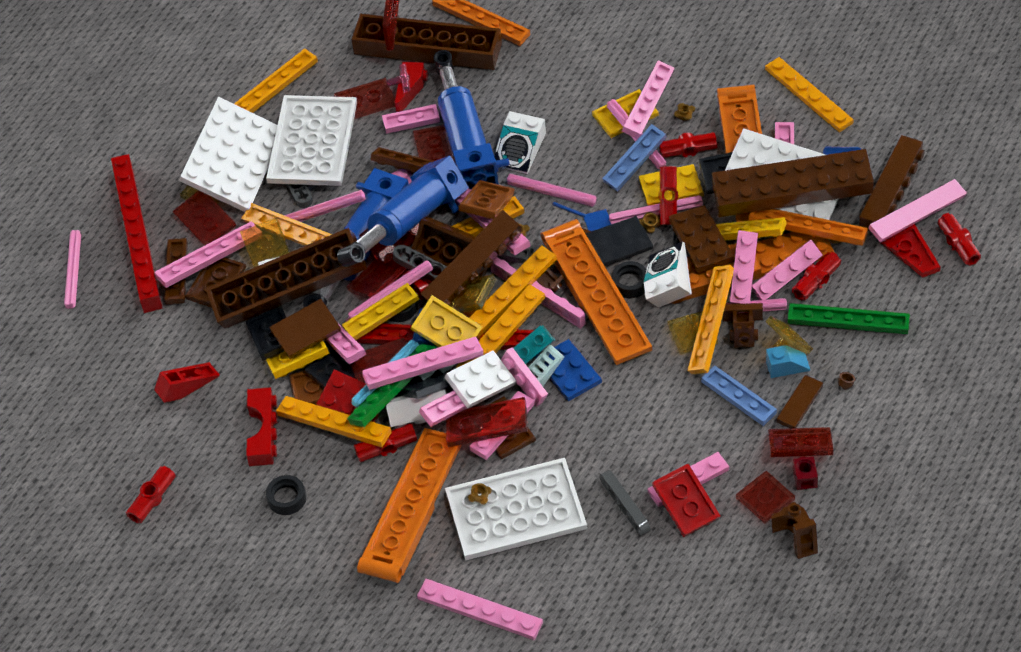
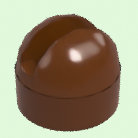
(846, 380)

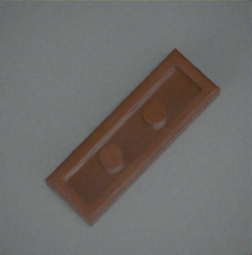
(799, 402)

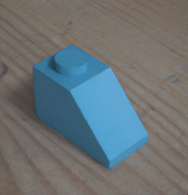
(785, 361)

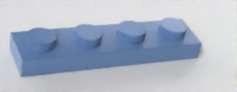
(634, 157)
(739, 395)

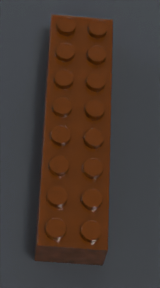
(422, 39)
(792, 183)
(282, 280)

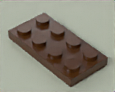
(701, 238)

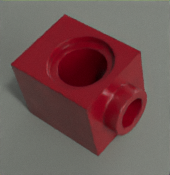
(805, 480)

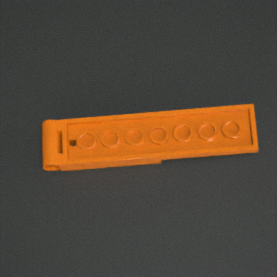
(737, 111)
(768, 255)
(596, 292)
(409, 508)

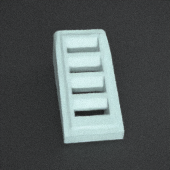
(548, 370)

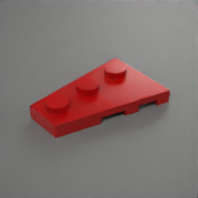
(913, 251)

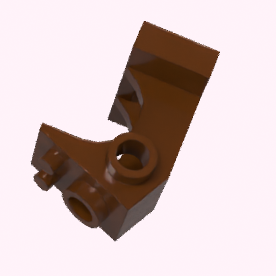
(743, 323)
(798, 522)

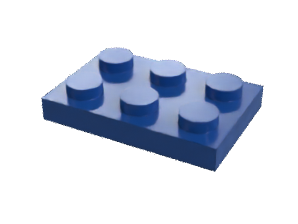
(574, 372)

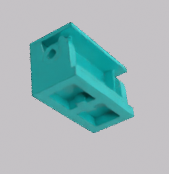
(534, 344)

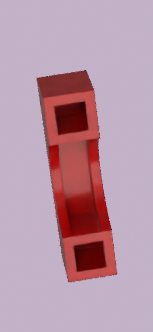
(261, 446)

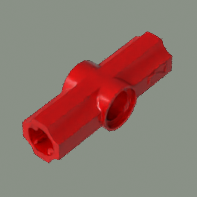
(688, 144)
(668, 182)
(959, 239)
(816, 276)
(398, 438)
(145, 501)

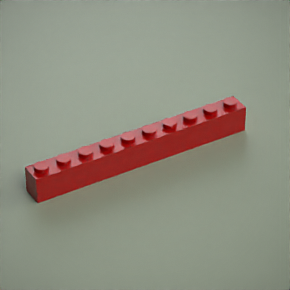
(136, 234)

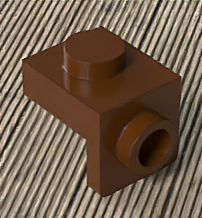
(550, 280)

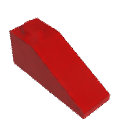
(417, 77)
(183, 381)

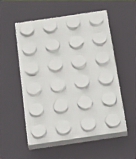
(312, 140)
(759, 149)
(231, 155)
(520, 509)

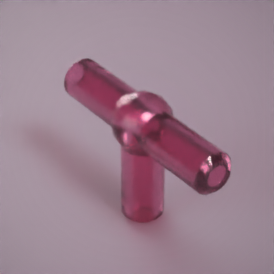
(403, 78)

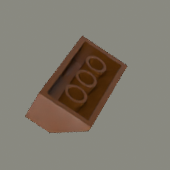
(441, 241)

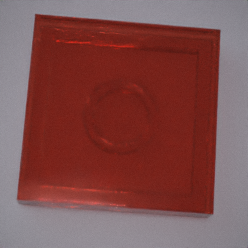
(765, 496)

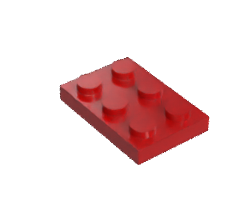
(339, 393)
(686, 500)

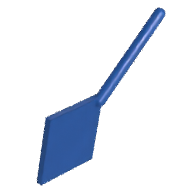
(593, 220)

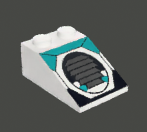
(520, 141)
(667, 276)

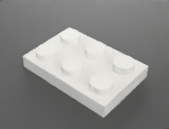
(480, 379)

